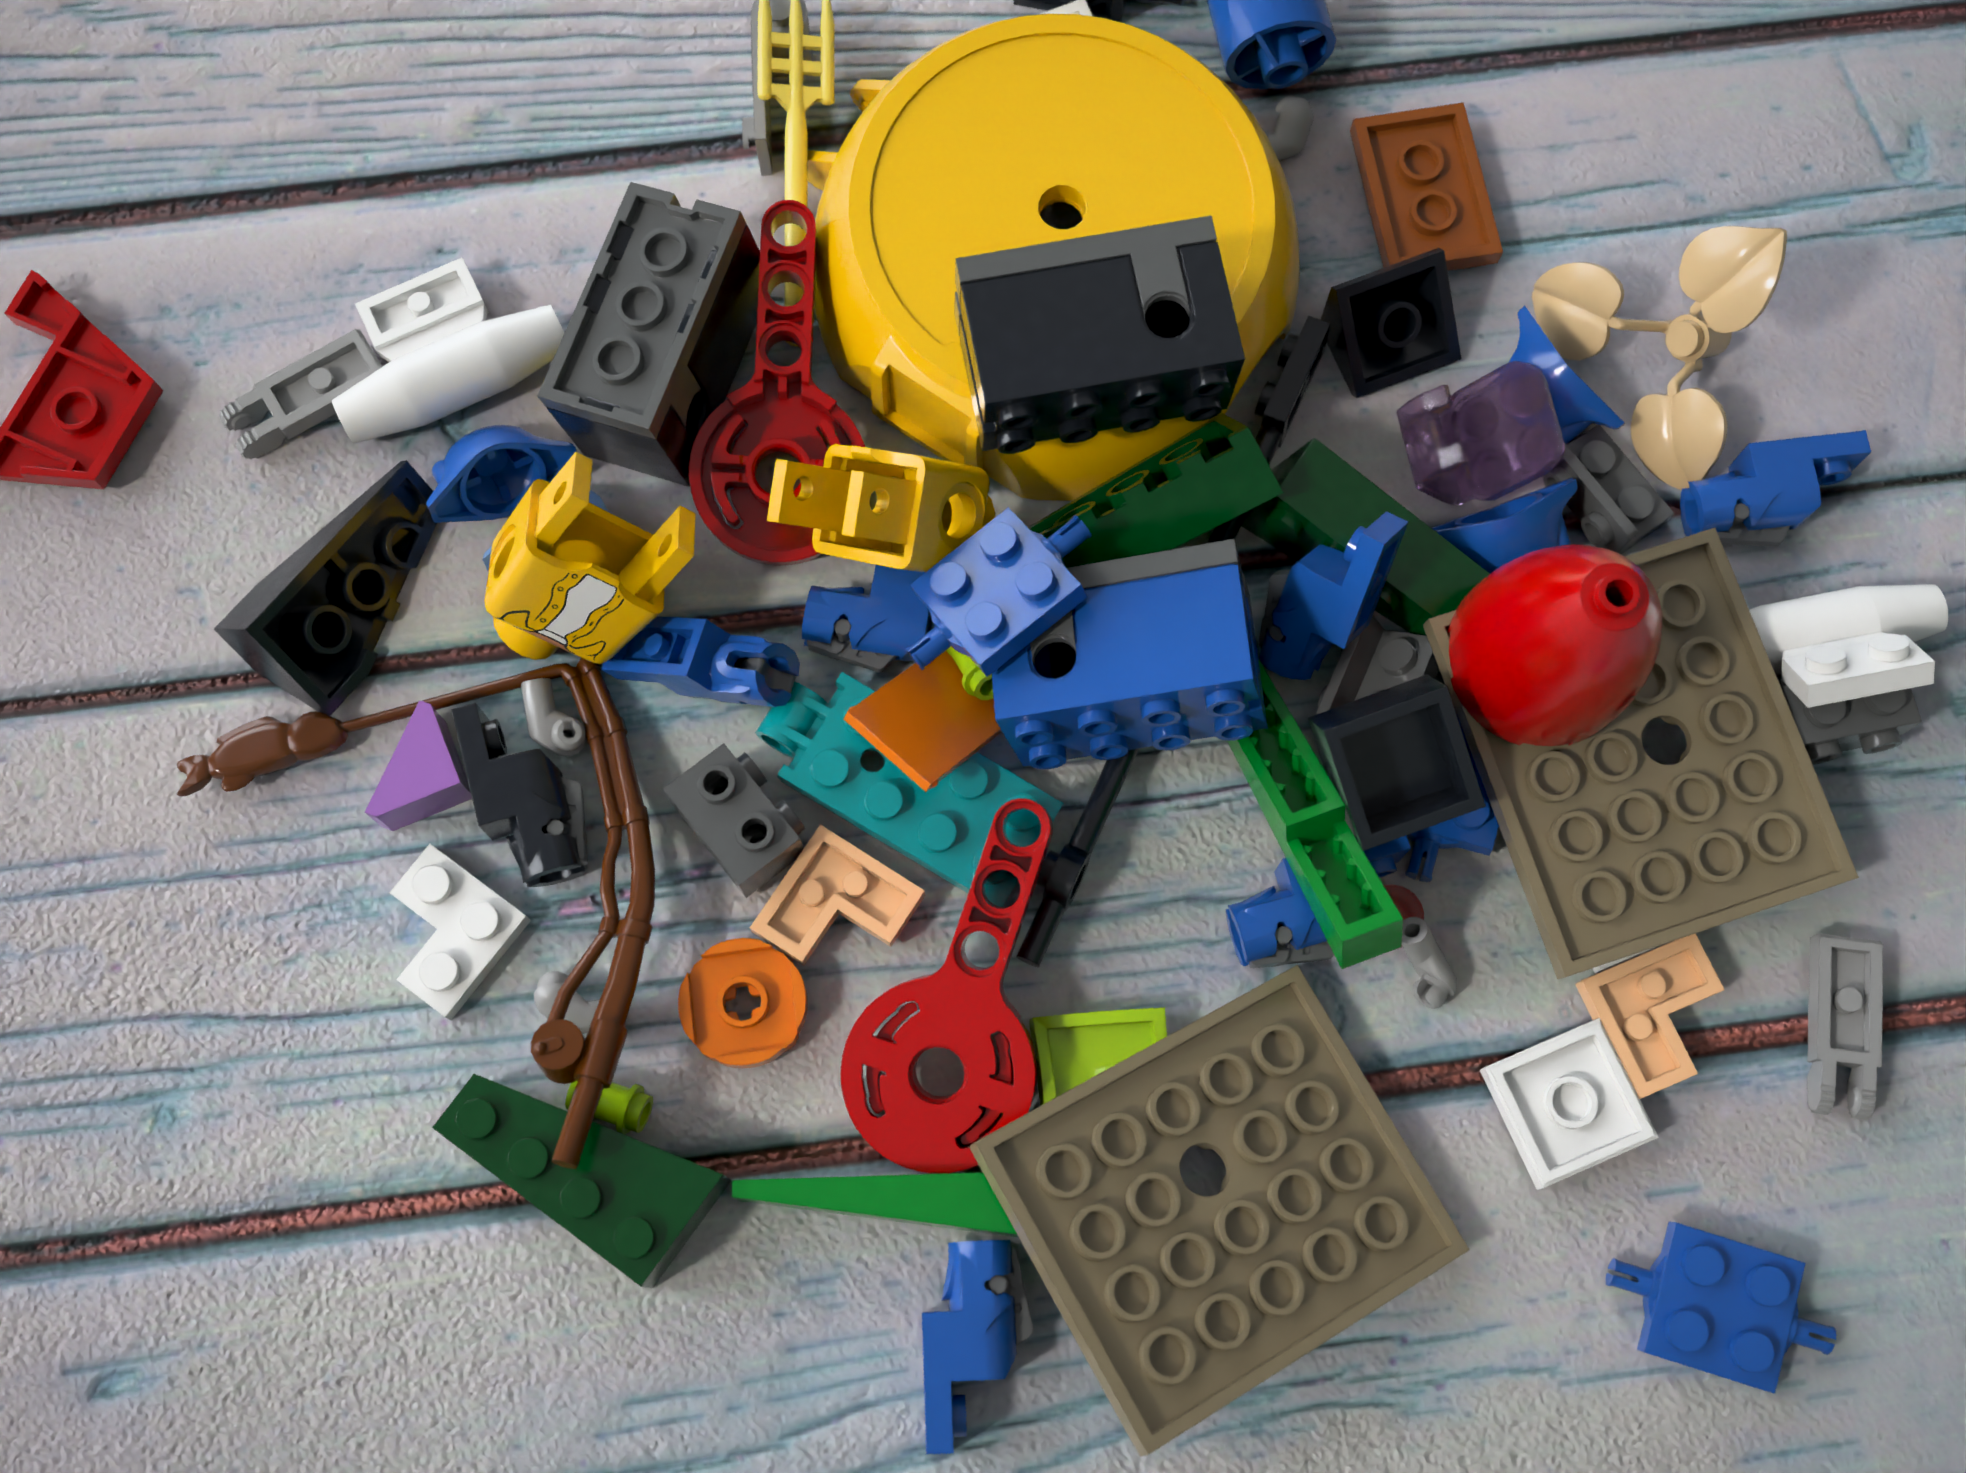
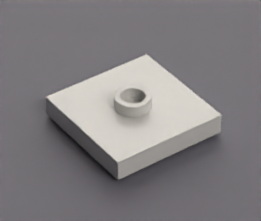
(1568, 1104)

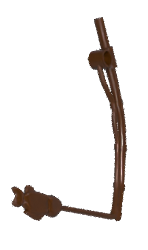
(558, 1044)

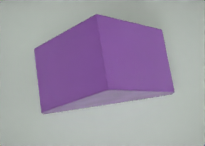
(421, 775)

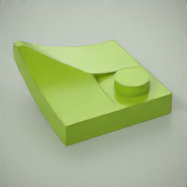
(1085, 1044)

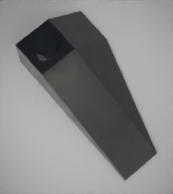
(326, 605)

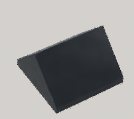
(1393, 323)

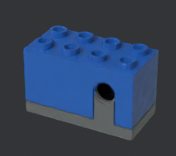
(1140, 663)

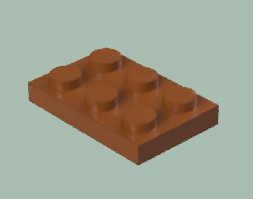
(1426, 186)

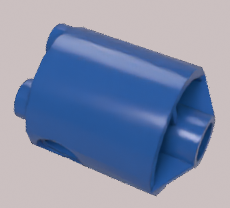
(1272, 40)

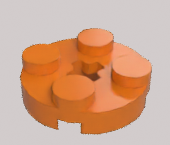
(715, 980)

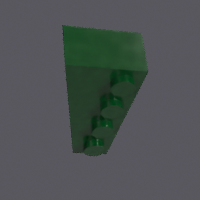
(1170, 495)
(1327, 503)
(622, 1199)

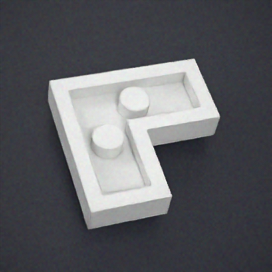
(471, 931)

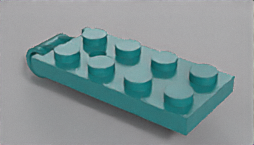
(934, 827)

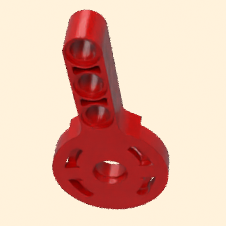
(777, 405)
(958, 1013)

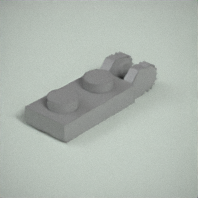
(299, 394)
(1844, 1021)

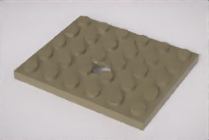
(1652, 851)
(1213, 1294)

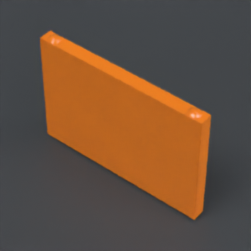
(925, 721)

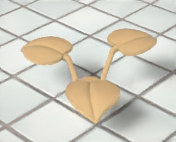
(1731, 280)

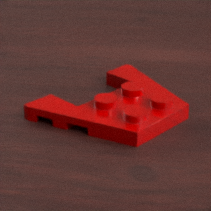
(79, 402)

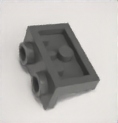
(1612, 495)
(1375, 663)

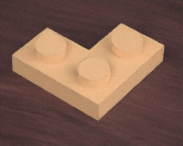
(830, 881)
(1636, 1008)

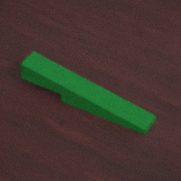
(1315, 837)
(933, 1200)

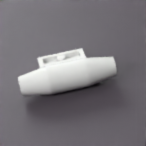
(440, 353)
(1852, 640)

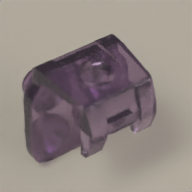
(1483, 435)

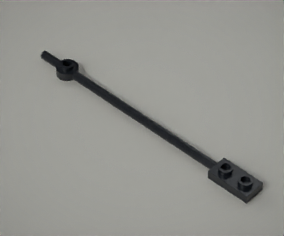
(1064, 872)

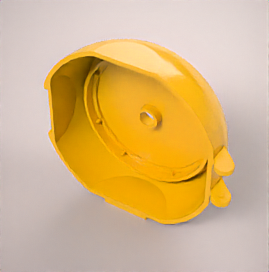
(965, 161)

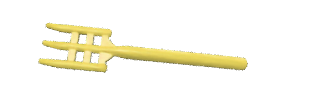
(795, 99)

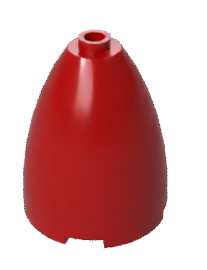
(1555, 644)

